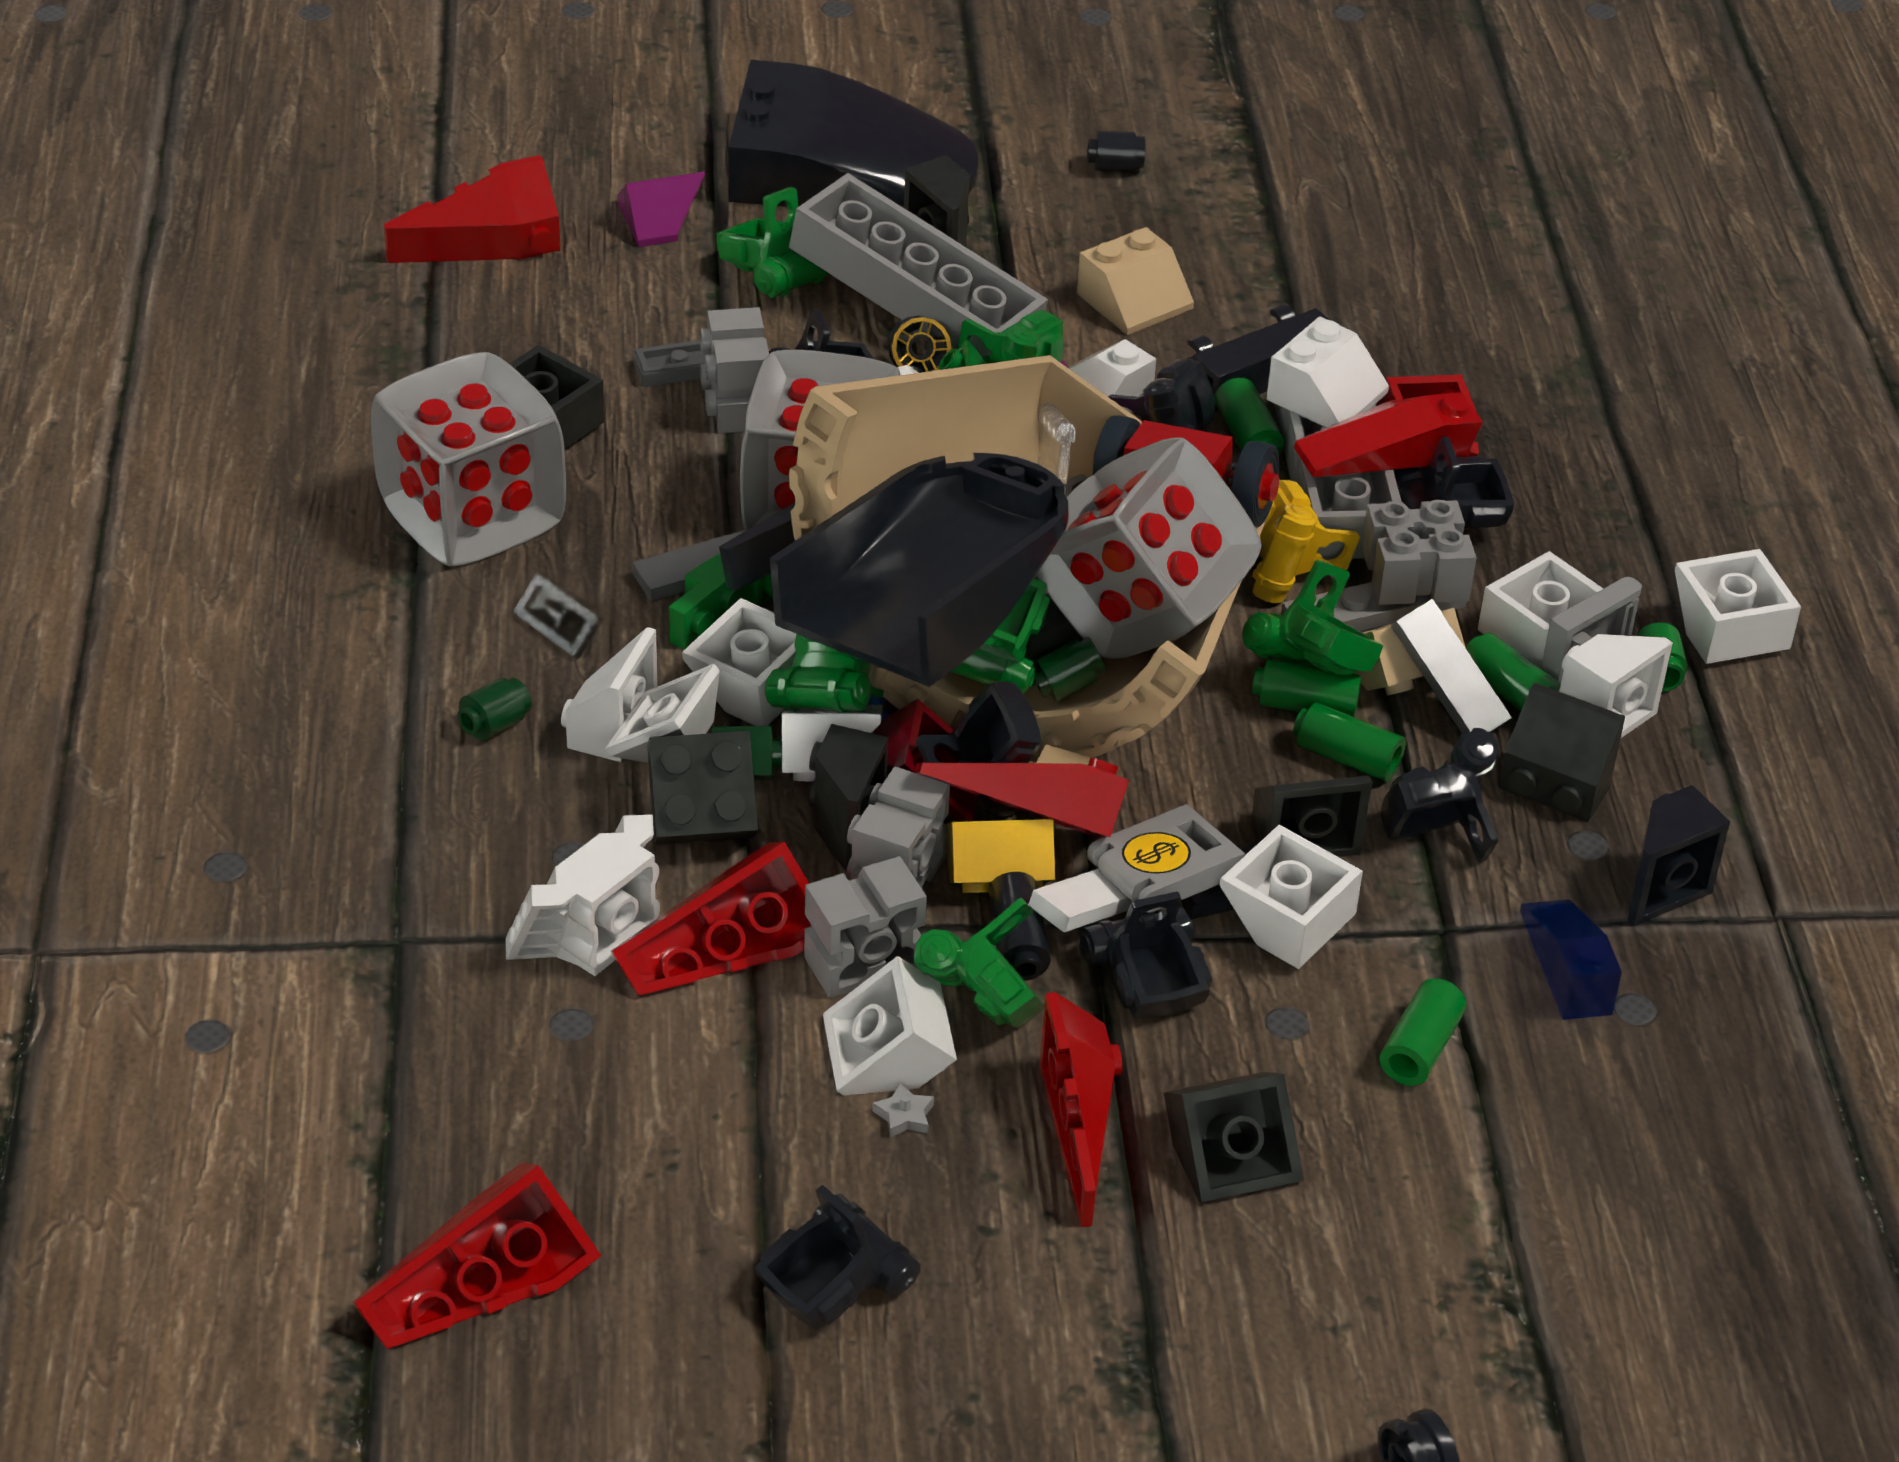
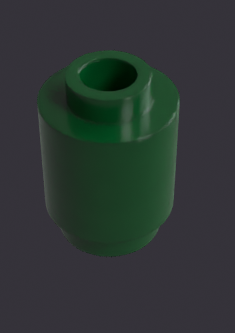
(1068, 669)
(494, 707)

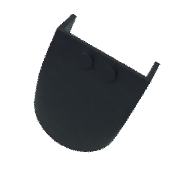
(815, 126)
(922, 563)

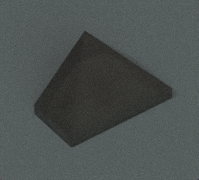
(559, 614)

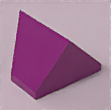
(658, 207)

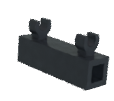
(1252, 353)

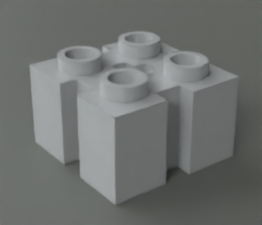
(733, 356)
(1418, 552)
(902, 821)
(862, 924)

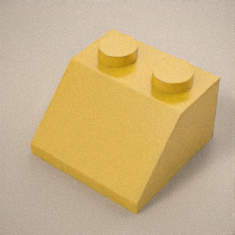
(988, 849)

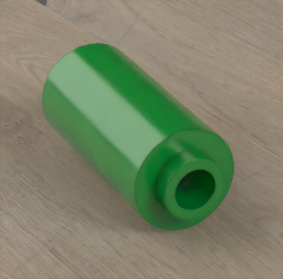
(1246, 414)
(1507, 670)
(1300, 686)
(1349, 741)
(1423, 1032)

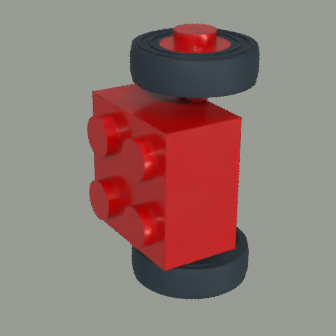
(1252, 482)

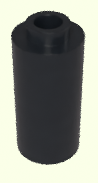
(1027, 944)

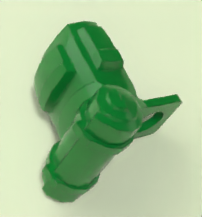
(764, 249)
(1030, 337)
(1311, 632)
(1004, 652)
(821, 680)
(982, 968)

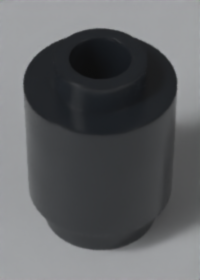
(1116, 151)

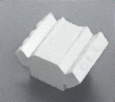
(591, 900)

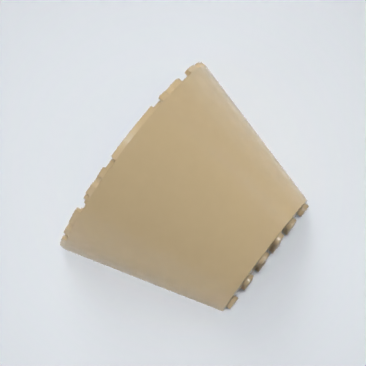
(873, 428)

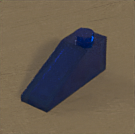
(1573, 958)

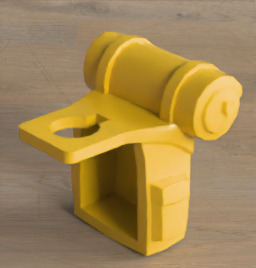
(1292, 542)

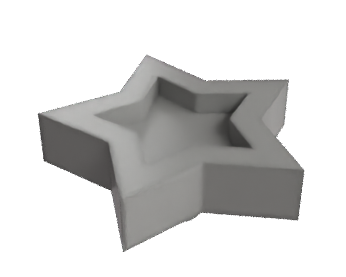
(904, 1111)

